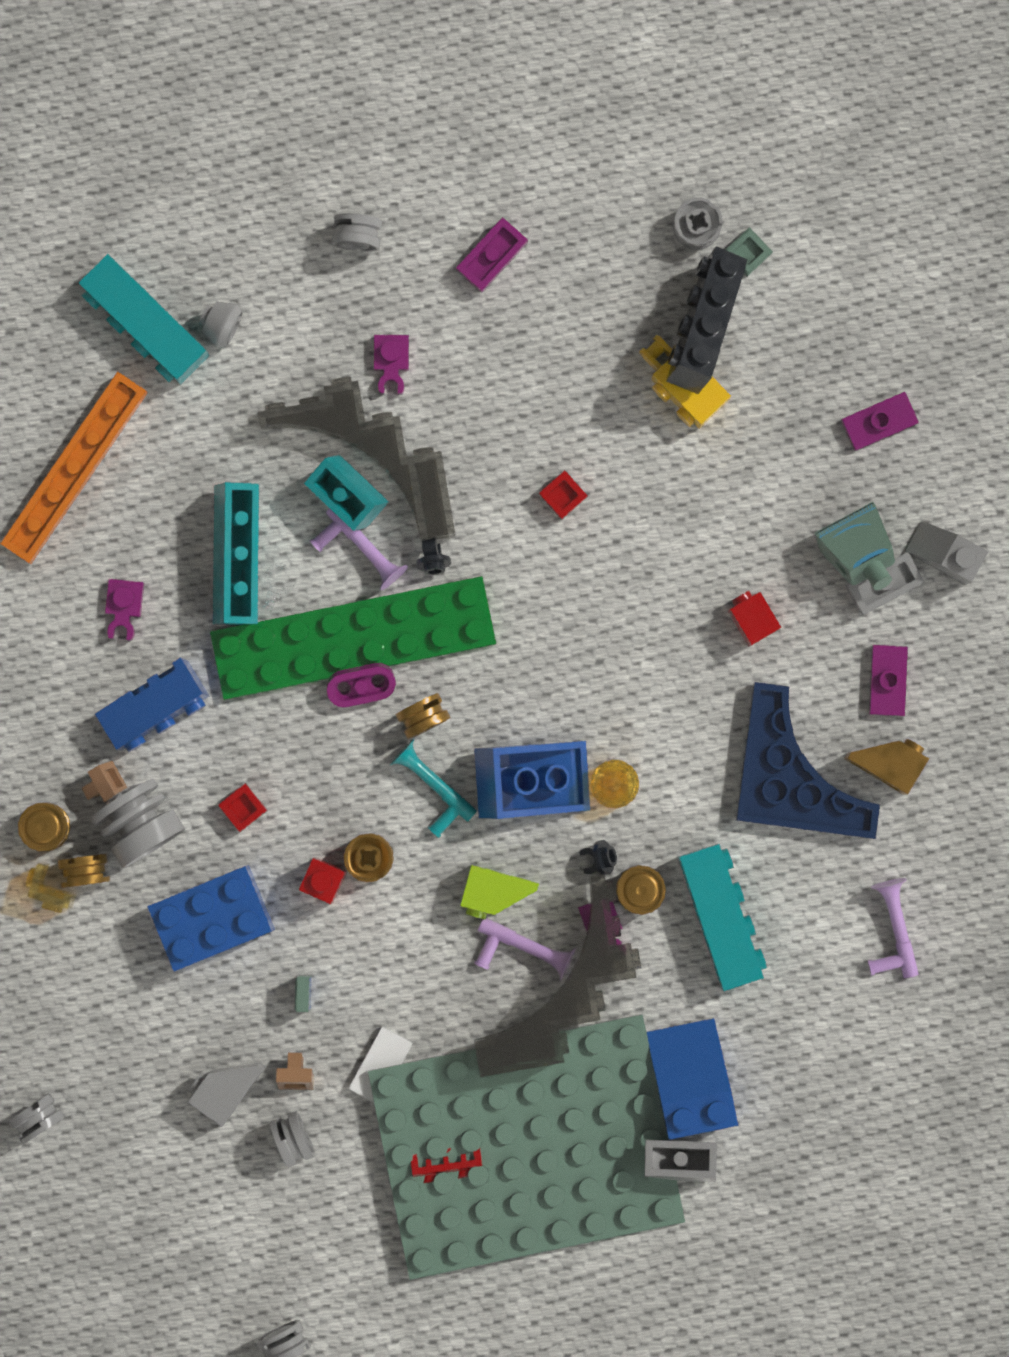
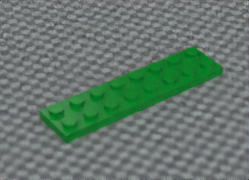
(351, 635)

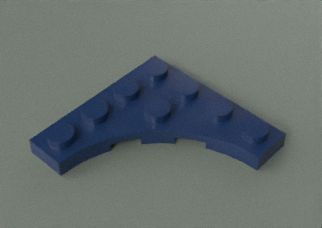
(783, 786)

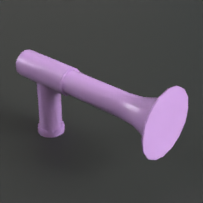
(387, 570)
(499, 933)
(905, 959)

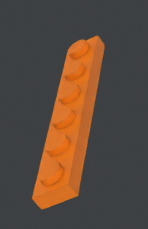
(74, 468)

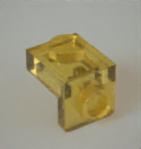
(52, 898)

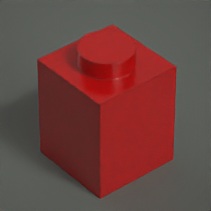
(753, 617)
(322, 880)

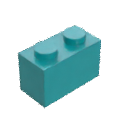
(346, 492)

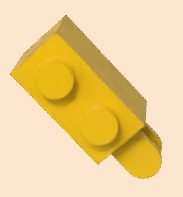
(692, 407)

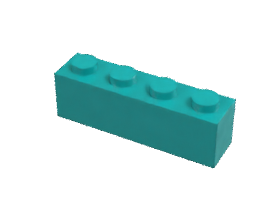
(144, 319)
(235, 553)
(721, 916)

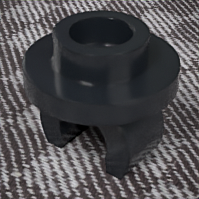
(433, 561)
(604, 858)

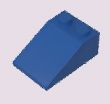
(532, 779)
(692, 1079)

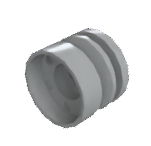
(137, 822)

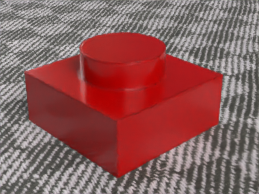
(563, 495)
(243, 807)

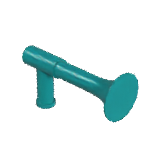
(456, 802)

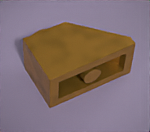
(892, 763)

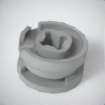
(697, 223)
(356, 232)
(36, 1118)
(292, 1139)
(283, 1342)

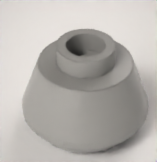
(221, 322)

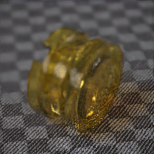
(614, 784)

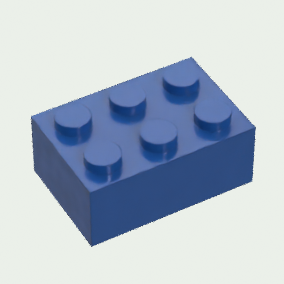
(211, 918)

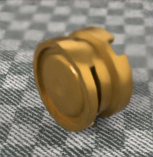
(423, 716)
(44, 826)
(368, 857)
(83, 870)
(640, 889)

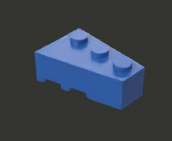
(153, 706)

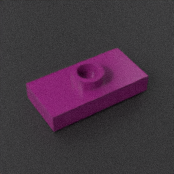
(879, 421)
(888, 680)

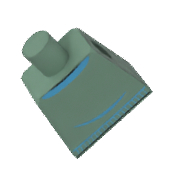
(858, 547)

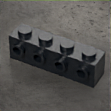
(706, 320)

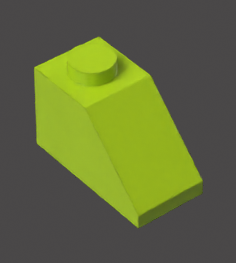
(493, 891)

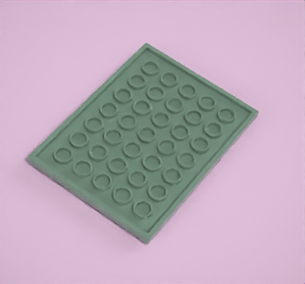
(554, 1147)

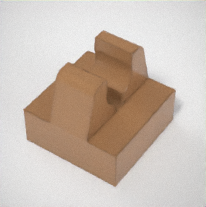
(105, 782)
(295, 1076)

